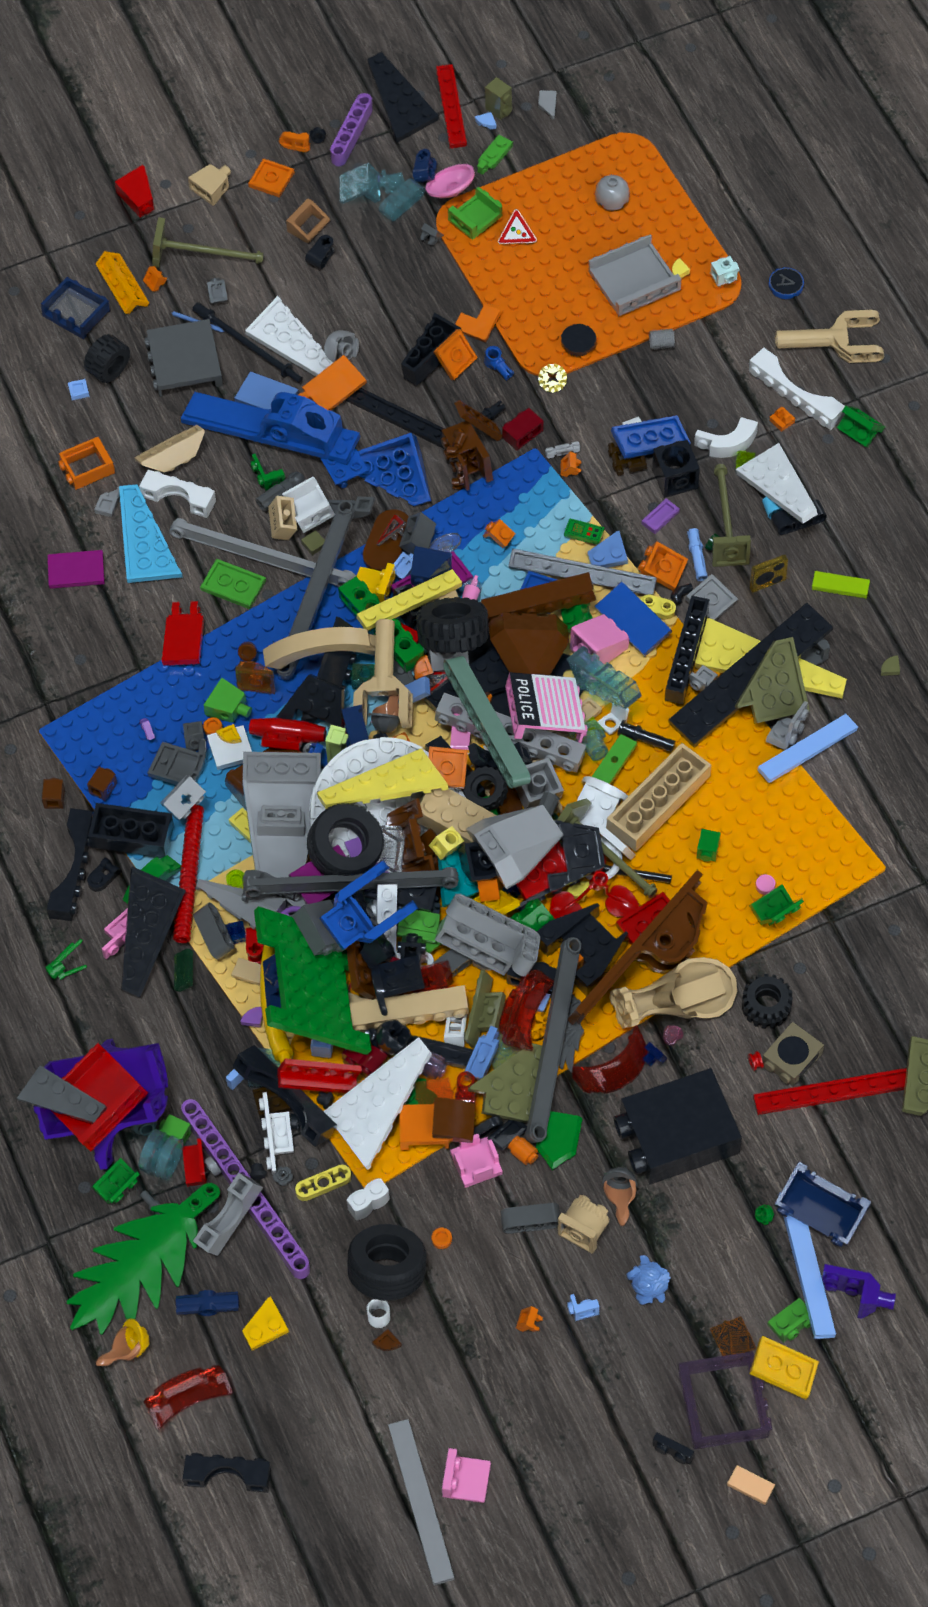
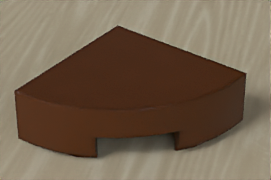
(386, 1341)

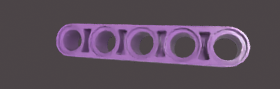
(351, 129)

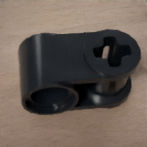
(320, 252)

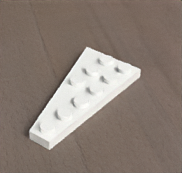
(288, 337)

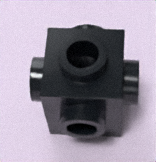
(408, 941)

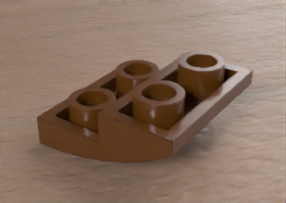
(453, 1120)

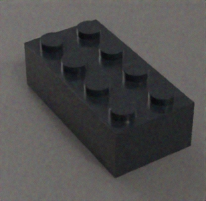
(130, 830)

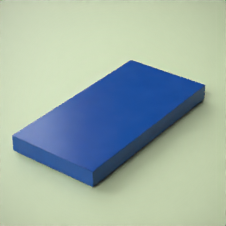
(644, 436)
(634, 618)

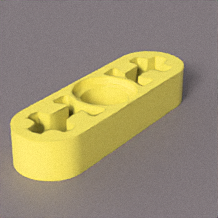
(307, 1183)

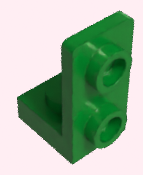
(268, 480)

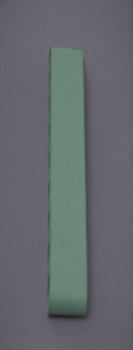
(486, 722)

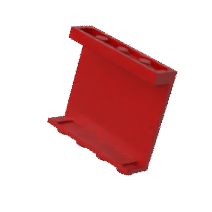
(109, 1084)

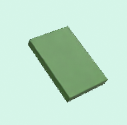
(233, 583)

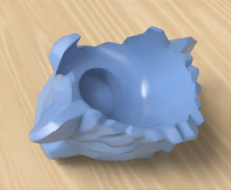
(649, 1281)

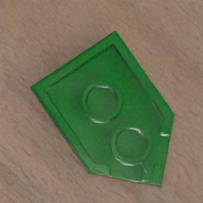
(561, 1139)

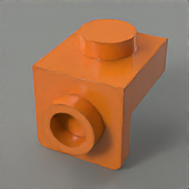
(499, 532)

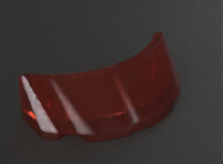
(521, 1009)
(616, 1072)
(186, 1391)

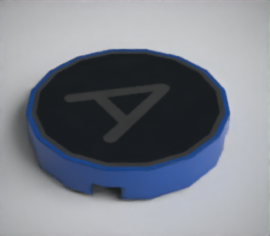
(786, 283)

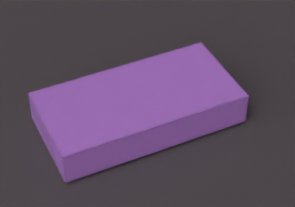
(660, 516)

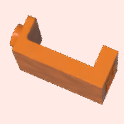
(417, 1126)

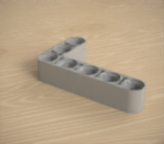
(499, 928)

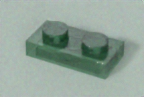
(183, 970)

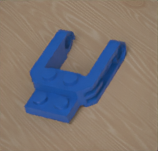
(348, 920)

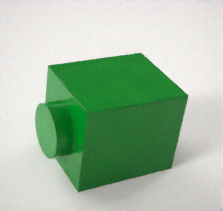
(708, 845)

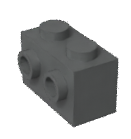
(417, 532)

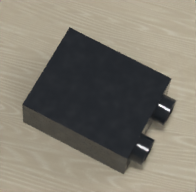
(678, 1127)

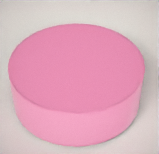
(765, 884)

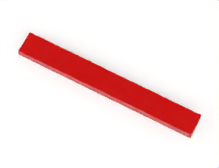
(829, 1091)

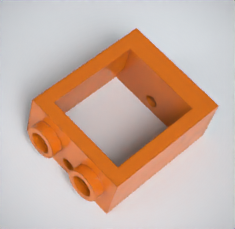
(83, 450)

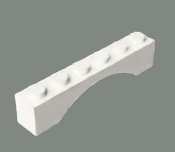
(822, 408)

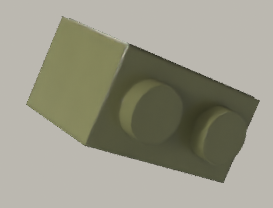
(498, 98)

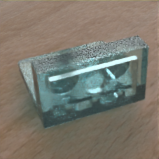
(360, 182)

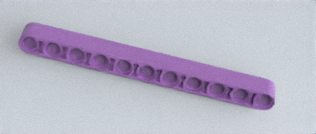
(257, 1212)

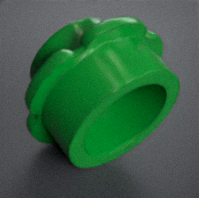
(764, 1214)

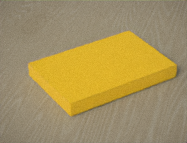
(784, 1367)

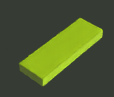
(840, 584)

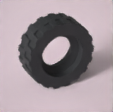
(482, 774)

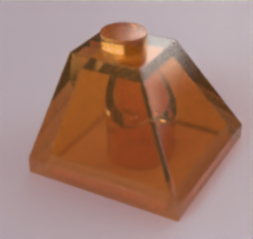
(255, 677)

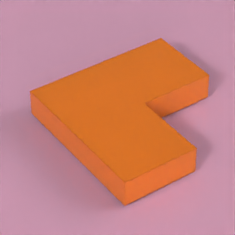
(480, 327)

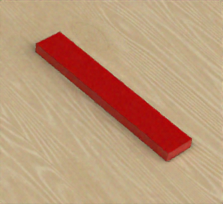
(451, 106)

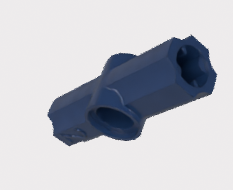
(207, 1303)

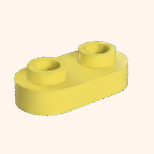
(658, 605)

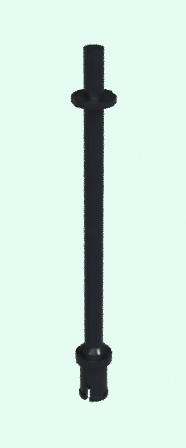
(286, 370)

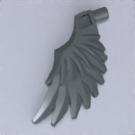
(571, 1038)

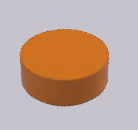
(211, 725)
(441, 1238)

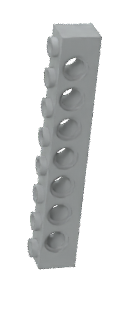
(539, 737)

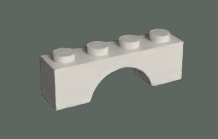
(157, 486)

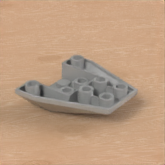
(516, 841)

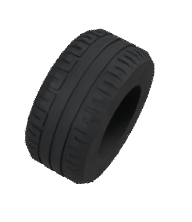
(352, 818)
(386, 1281)

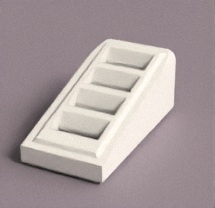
(455, 1037)

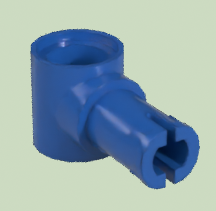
(497, 363)

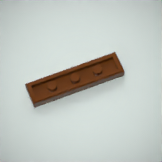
(478, 420)

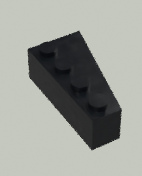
(422, 359)

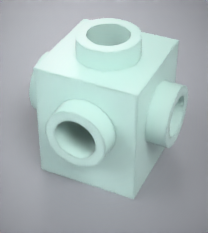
(724, 270)

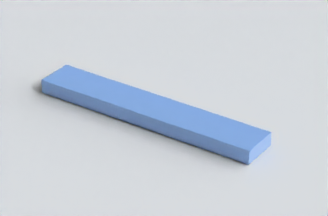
(807, 748)

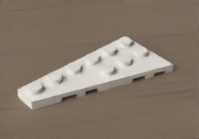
(777, 480)

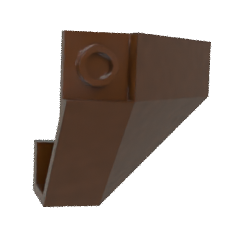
(529, 641)

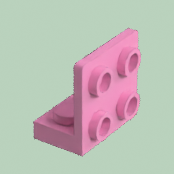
(465, 1478)

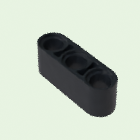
(786, 523)

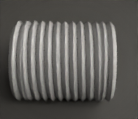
(661, 338)

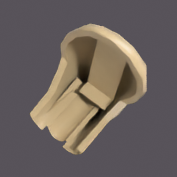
(689, 990)

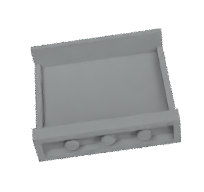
(633, 275)

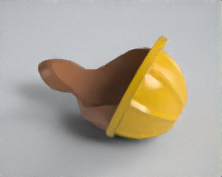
(127, 1344)

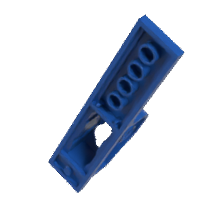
(301, 421)

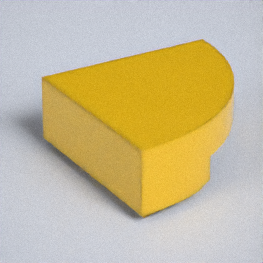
(229, 734)

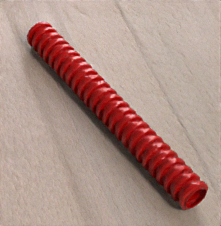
(188, 874)

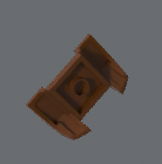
(414, 849)

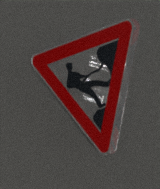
(394, 526)
(437, 680)

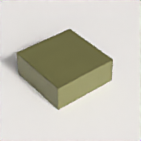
(313, 542)

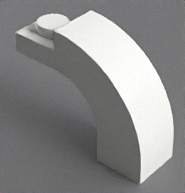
(728, 445)

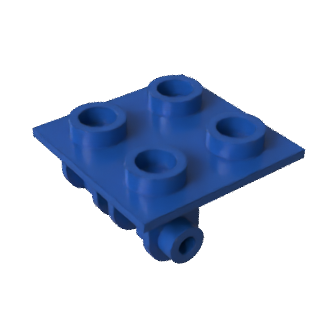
(343, 472)

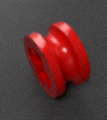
(755, 1060)

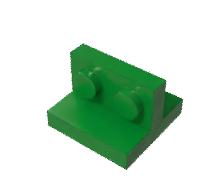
(859, 425)

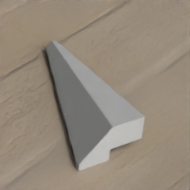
(231, 900)

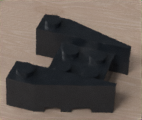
(597, 944)

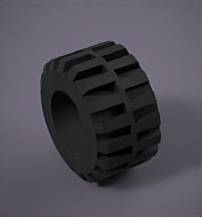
(107, 358)
(767, 987)

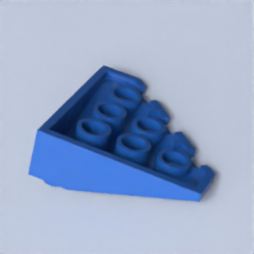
(398, 469)

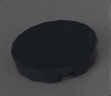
(578, 339)

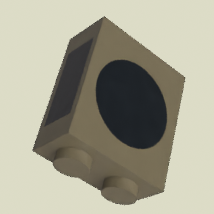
(792, 1054)

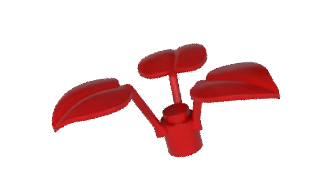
(619, 900)

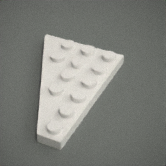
(369, 1109)

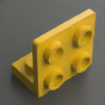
(378, 581)

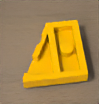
(265, 1326)

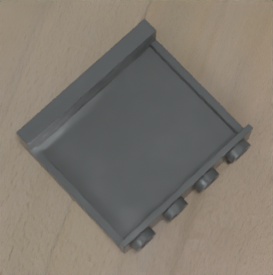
(183, 355)

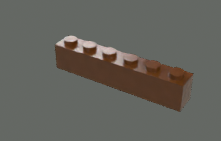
(543, 597)

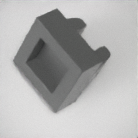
(430, 232)

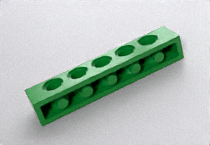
(357, 589)

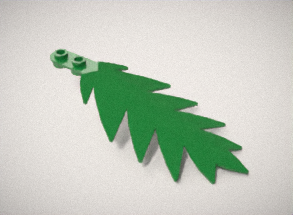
(140, 1260)

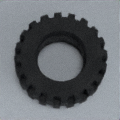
(452, 625)

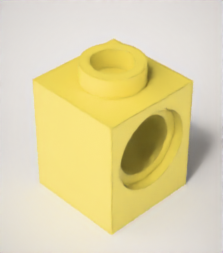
(446, 843)

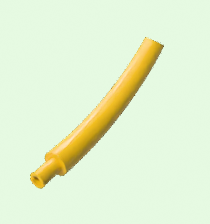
(277, 1038)

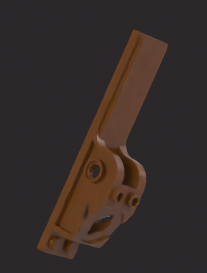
(660, 946)

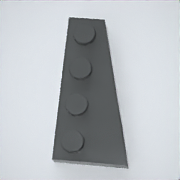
(57, 1095)

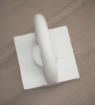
(616, 846)

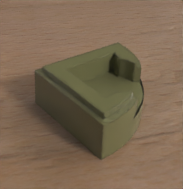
(891, 666)

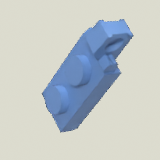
(483, 1053)

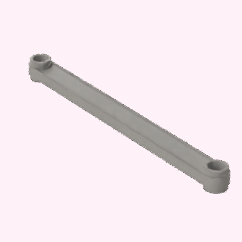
(181, 528)

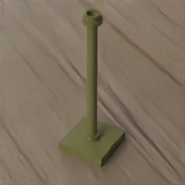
(161, 243)
(728, 549)
(574, 813)

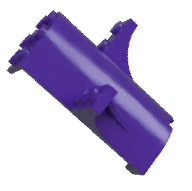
(145, 1066)

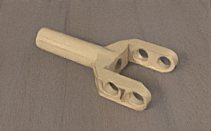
(836, 337)
(383, 681)

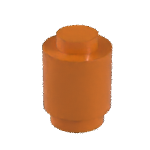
(523, 1150)

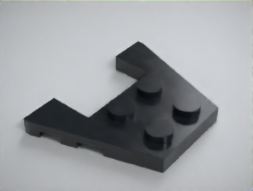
(317, 699)
(581, 852)

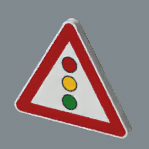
(517, 230)

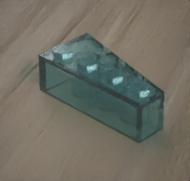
(602, 679)

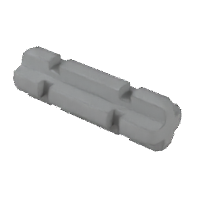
(562, 449)

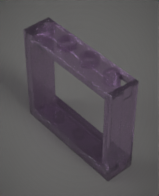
(719, 1363)

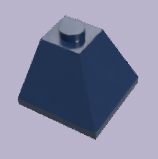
(429, 564)

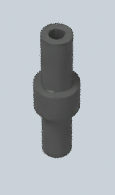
(150, 1201)

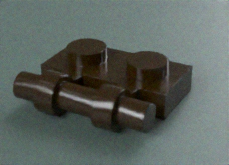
(634, 463)

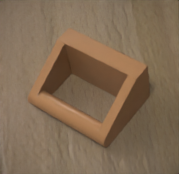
(299, 217)

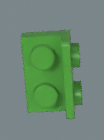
(790, 1321)

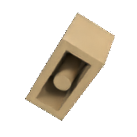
(282, 518)

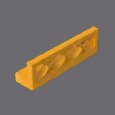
(119, 282)

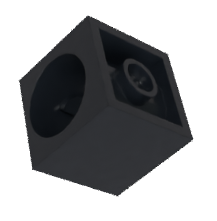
(675, 480)

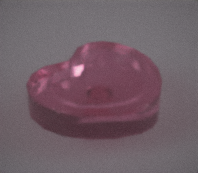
(672, 1034)

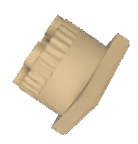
(583, 1223)

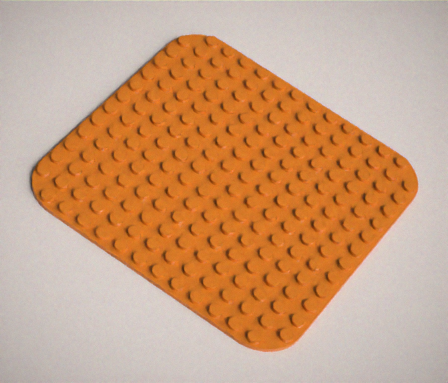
(548, 283)

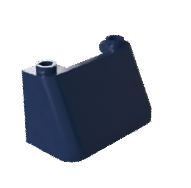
(821, 1205)

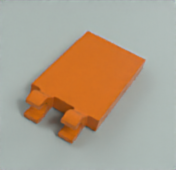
(334, 384)

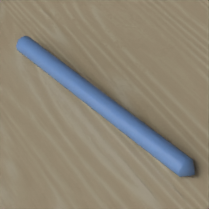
(193, 320)

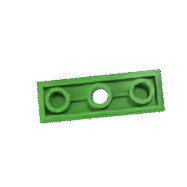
(618, 753)

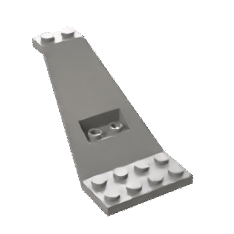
(277, 808)

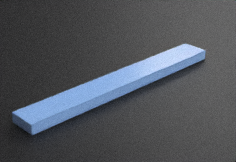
(810, 1278)

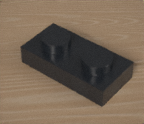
(679, 1452)

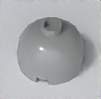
(612, 192)
(340, 344)

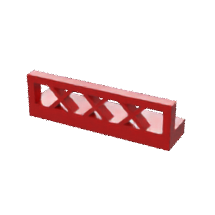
(322, 1076)

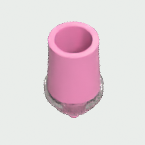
(472, 588)

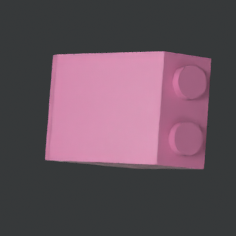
(599, 637)

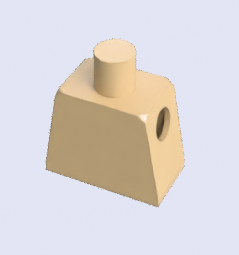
(210, 183)

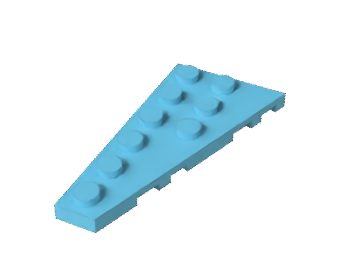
(144, 545)

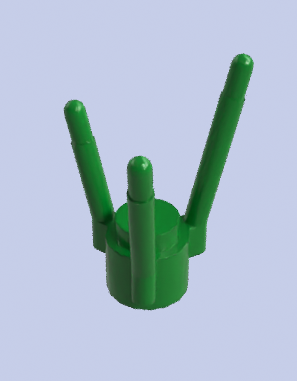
(56, 967)

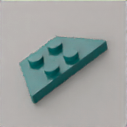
(464, 885)

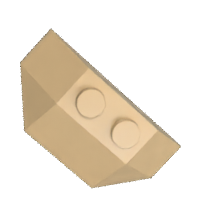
(173, 451)

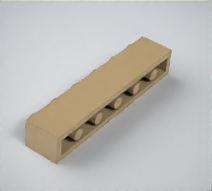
(411, 1008)

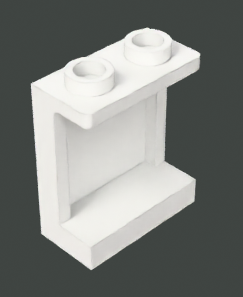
(309, 504)

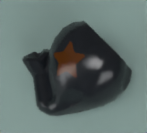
(390, 1037)

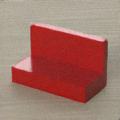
(194, 1164)

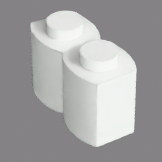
(365, 1200)

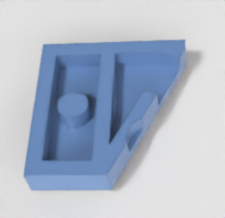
(608, 552)

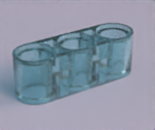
(401, 199)

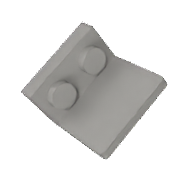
(786, 729)

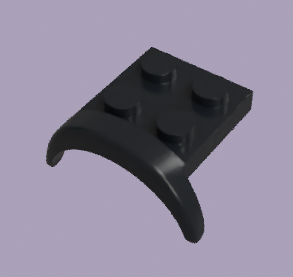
(396, 978)

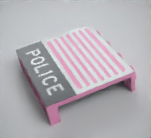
(544, 704)

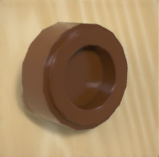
(247, 651)

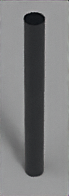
(644, 874)

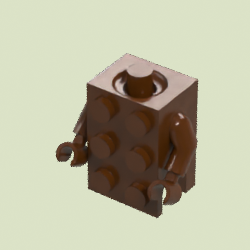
(465, 454)

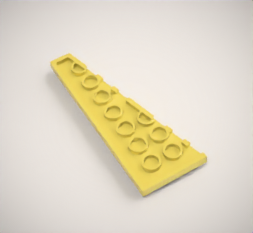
(724, 646)

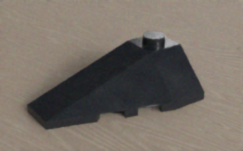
(475, 862)

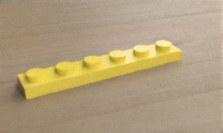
(410, 599)

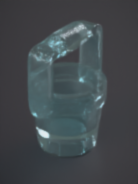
(594, 741)

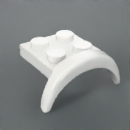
(604, 800)

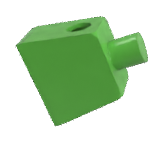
(226, 702)

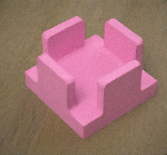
(476, 1161)

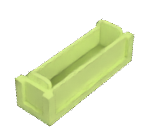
(335, 741)

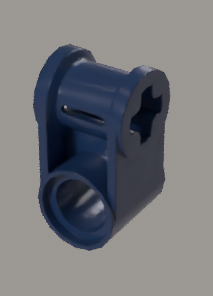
(424, 166)

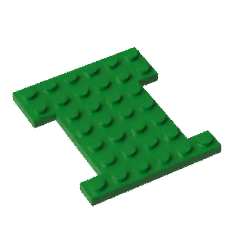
(310, 986)

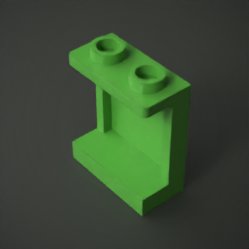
(476, 213)

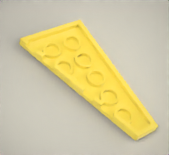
(389, 781)

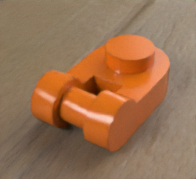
(295, 141)

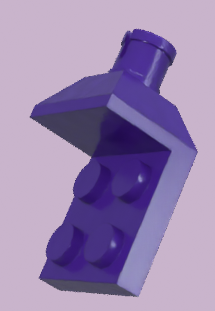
(860, 1283)

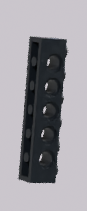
(687, 649)

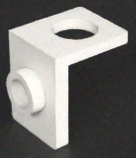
(617, 715)

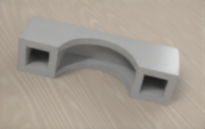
(218, 1231)

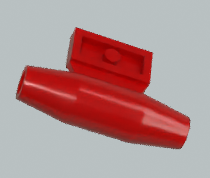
(286, 732)

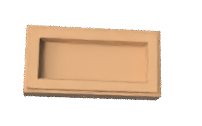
(751, 1485)

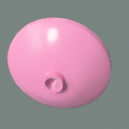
(451, 181)

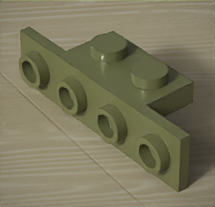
(485, 1009)

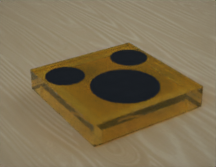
(768, 573)

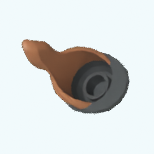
(386, 717)
(620, 1189)

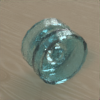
(160, 1154)

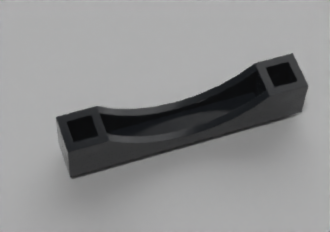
(63, 899)
(258, 1068)

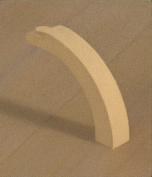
(318, 641)

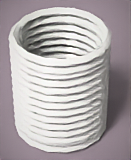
(378, 1322)

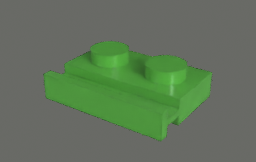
(420, 923)

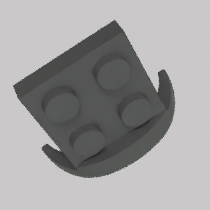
(174, 763)

